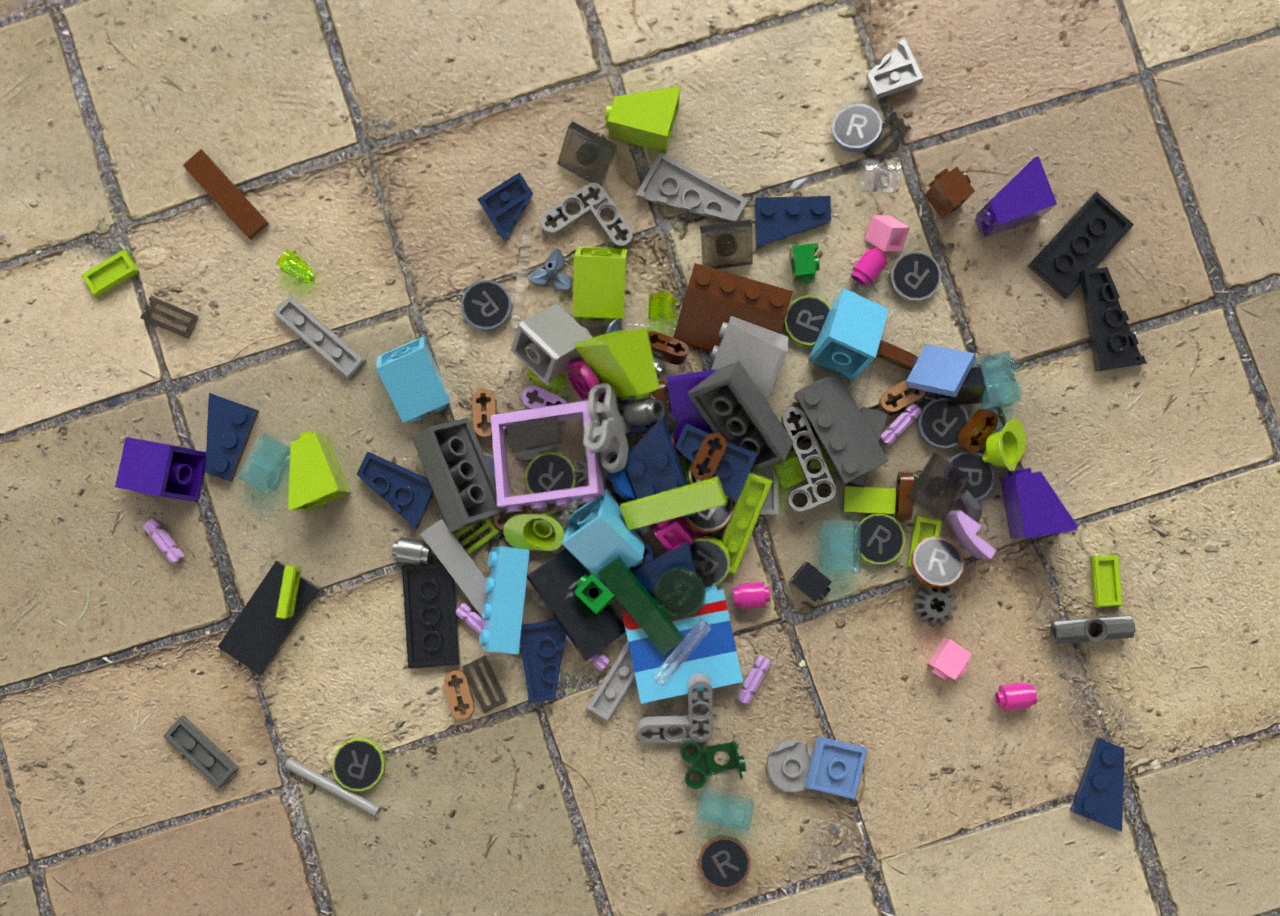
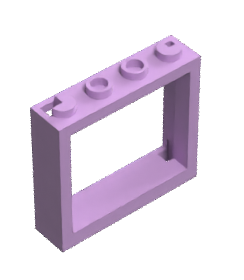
(540, 500)

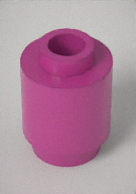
(869, 267)
(751, 595)
(1016, 696)

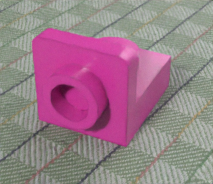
(672, 533)

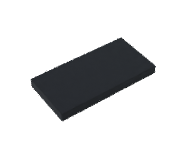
(1080, 244)
(556, 587)
(430, 616)
(257, 630)

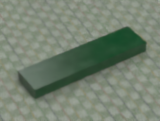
(641, 605)

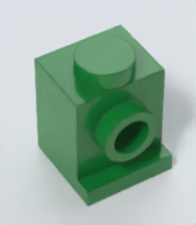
(804, 262)
(596, 604)

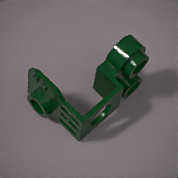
(704, 761)

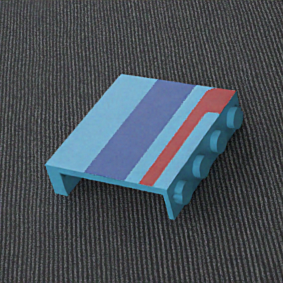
(713, 656)

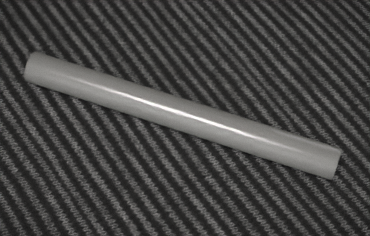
(331, 786)

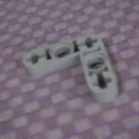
(596, 208)
(688, 724)

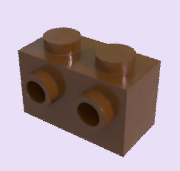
(949, 191)

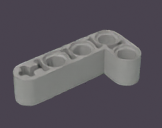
(804, 456)

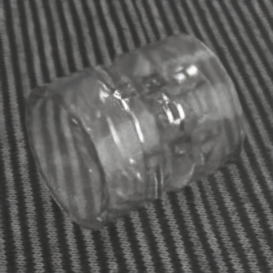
(880, 175)

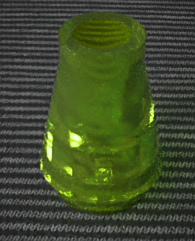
(294, 265)

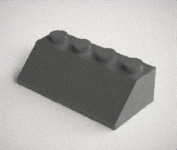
(741, 414)
(840, 428)
(458, 473)

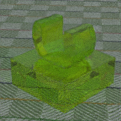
(660, 306)
(789, 472)

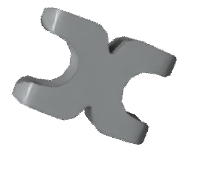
(607, 428)

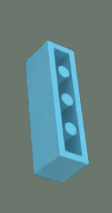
(504, 600)

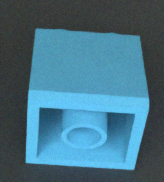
(849, 335)
(413, 380)
(600, 534)

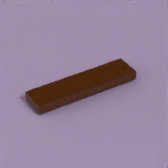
(226, 194)

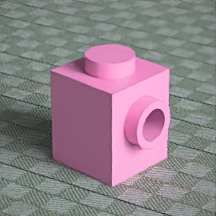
(949, 660)

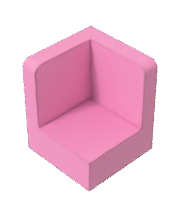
(887, 233)

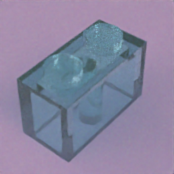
(999, 379)
(266, 464)
(841, 547)
(725, 809)

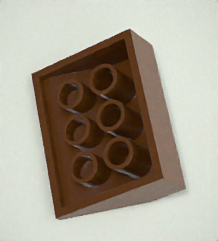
(717, 296)

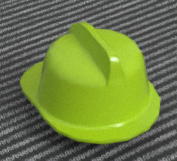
(1006, 446)
(534, 531)

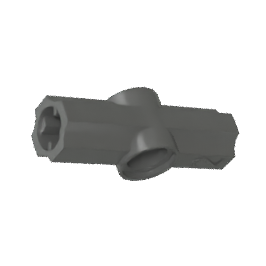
(1106, 629)

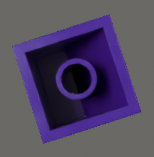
(1018, 202)
(680, 403)
(161, 470)
(1033, 506)

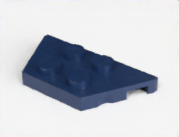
(655, 464)

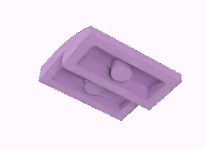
(964, 530)

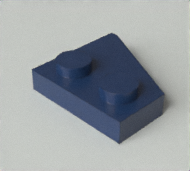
(506, 204)

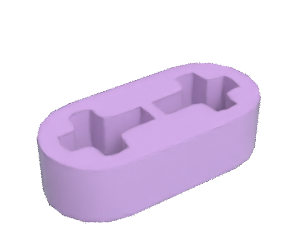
(544, 395)

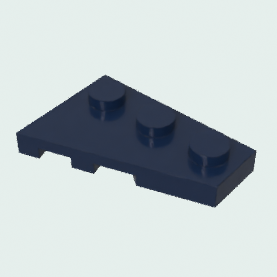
(787, 216)
(227, 435)
(734, 466)
(398, 486)
(649, 572)
(542, 656)
(1101, 786)

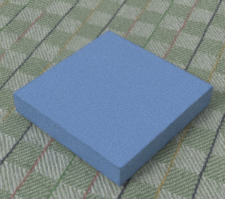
(940, 370)
(836, 767)

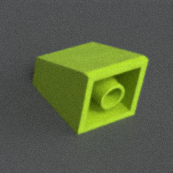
(644, 117)
(599, 283)
(622, 361)
(314, 473)

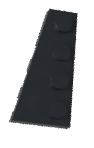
(1107, 323)

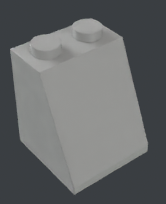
(548, 342)
(755, 347)

